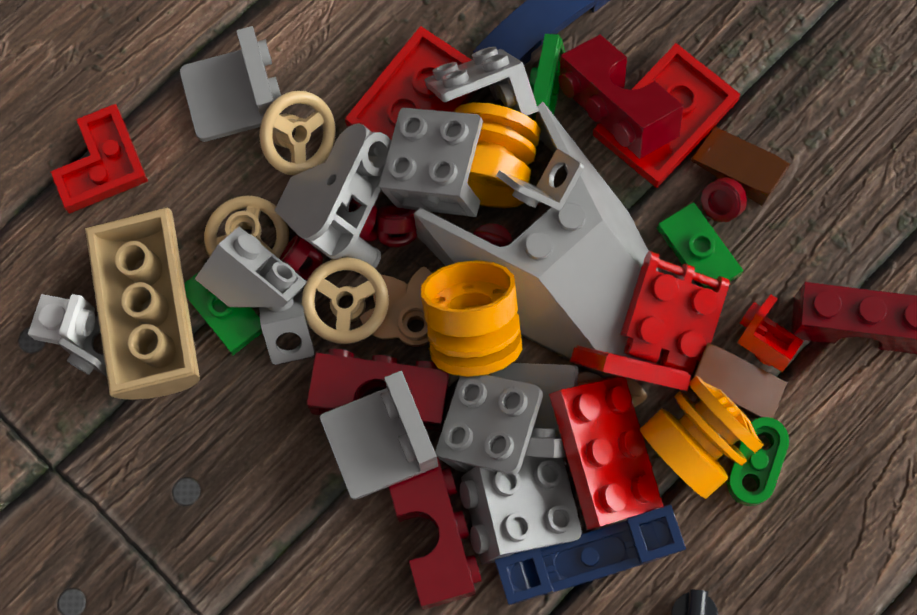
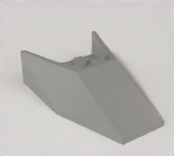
(568, 267)

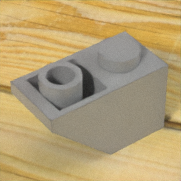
(248, 274)

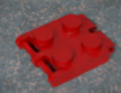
(672, 314)

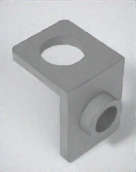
(545, 189)
(285, 319)
(85, 358)

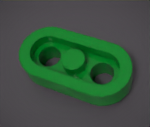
(762, 466)

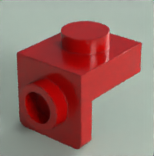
(767, 339)

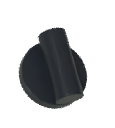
(694, 603)

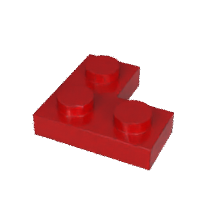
(108, 169)

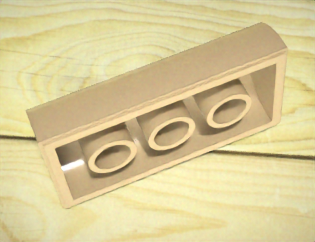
(142, 306)

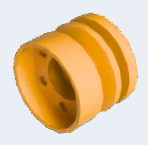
(504, 144)
(472, 318)
(701, 437)

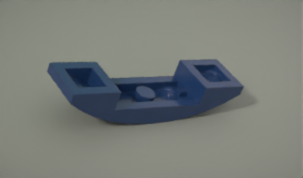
(526, 26)
(592, 556)

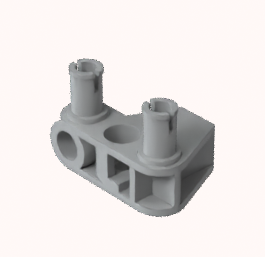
(320, 197)

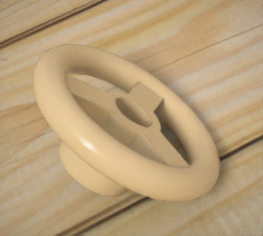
(279, 130)
(246, 220)
(374, 285)

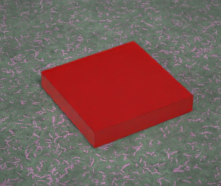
(630, 368)

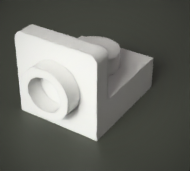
(62, 318)

